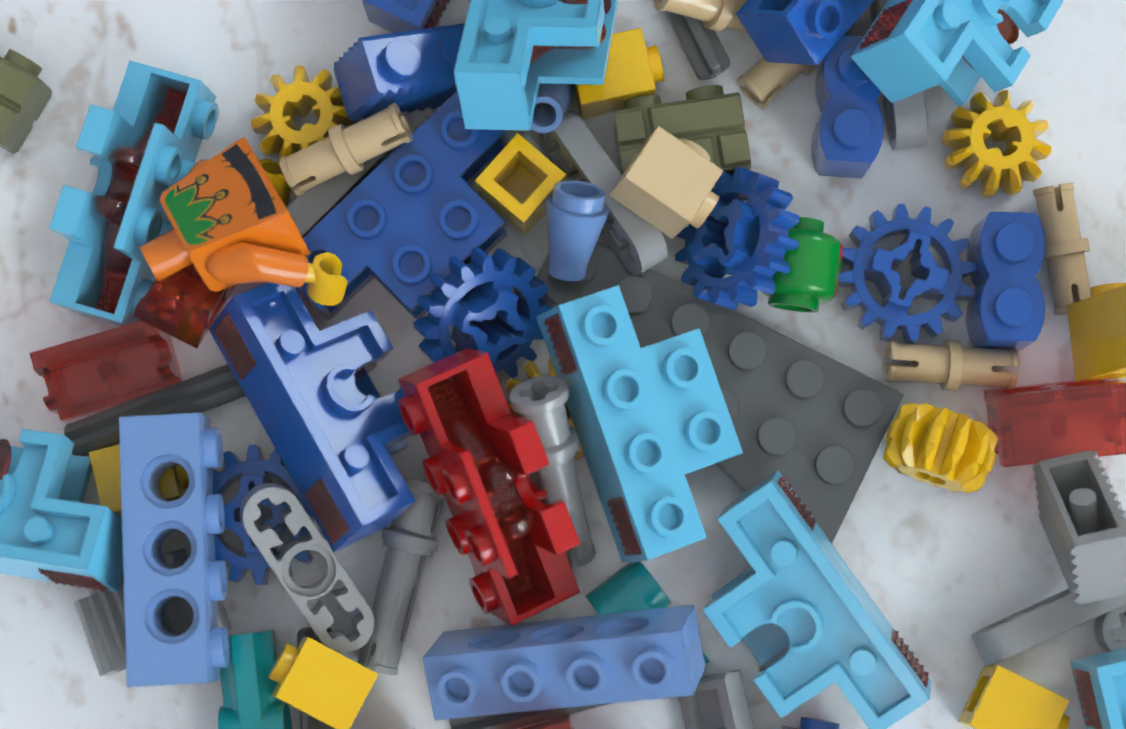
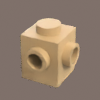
(669, 183)

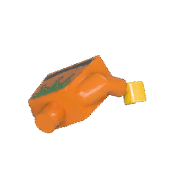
(238, 230)

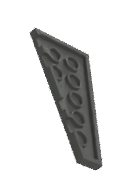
(784, 399)

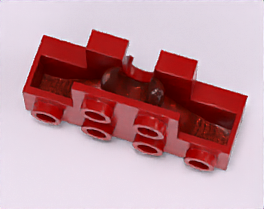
(483, 468)

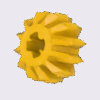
(298, 100)
(1000, 123)
(940, 447)

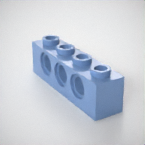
(146, 451)
(565, 663)

